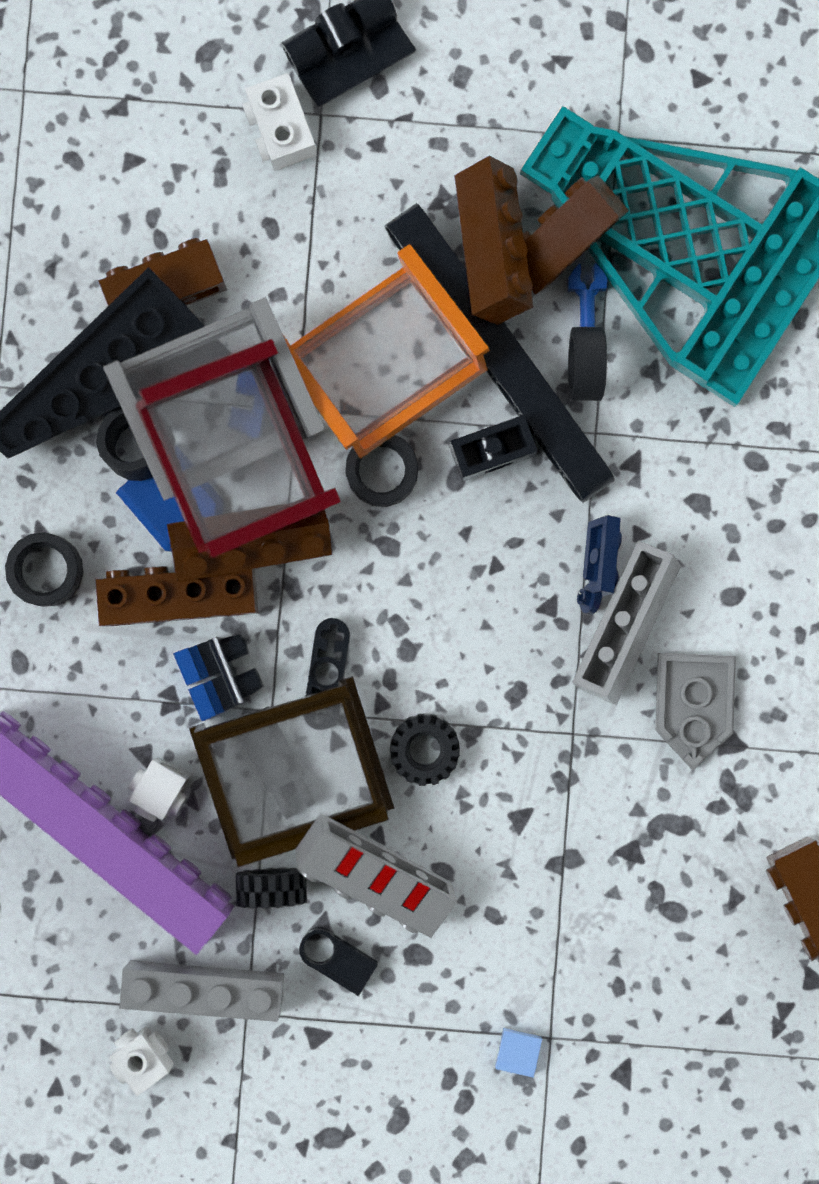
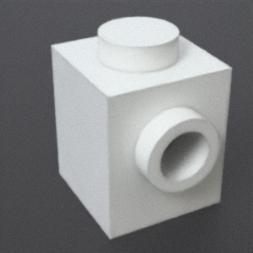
(158, 790)

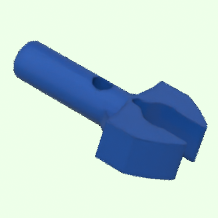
(587, 296)

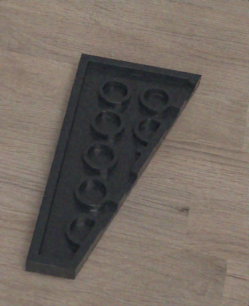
(75, 383)

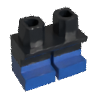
(211, 659)

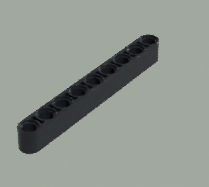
(509, 363)

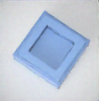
(518, 1052)

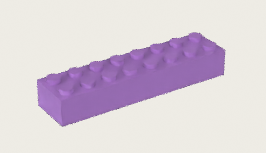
(108, 839)

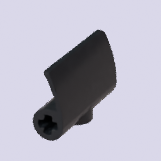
(347, 47)

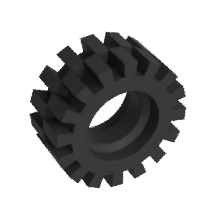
(424, 773)
(270, 888)

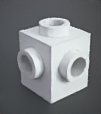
(142, 1072)

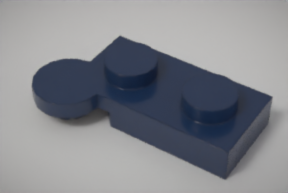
(600, 562)

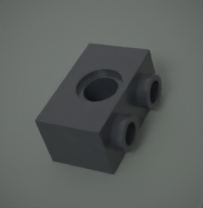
(493, 448)

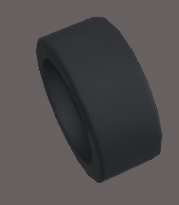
(587, 363)
(106, 442)
(392, 497)
(14, 564)

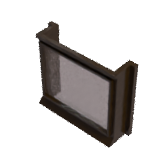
(287, 766)

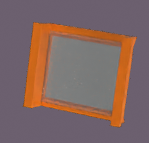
(389, 357)

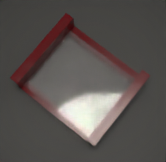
(232, 450)

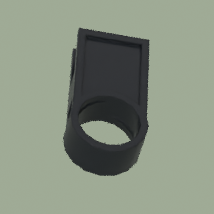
(346, 966)

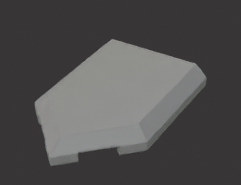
(695, 703)

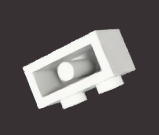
(281, 122)

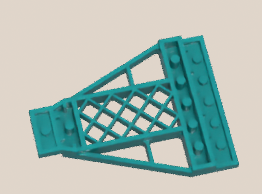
(758, 294)

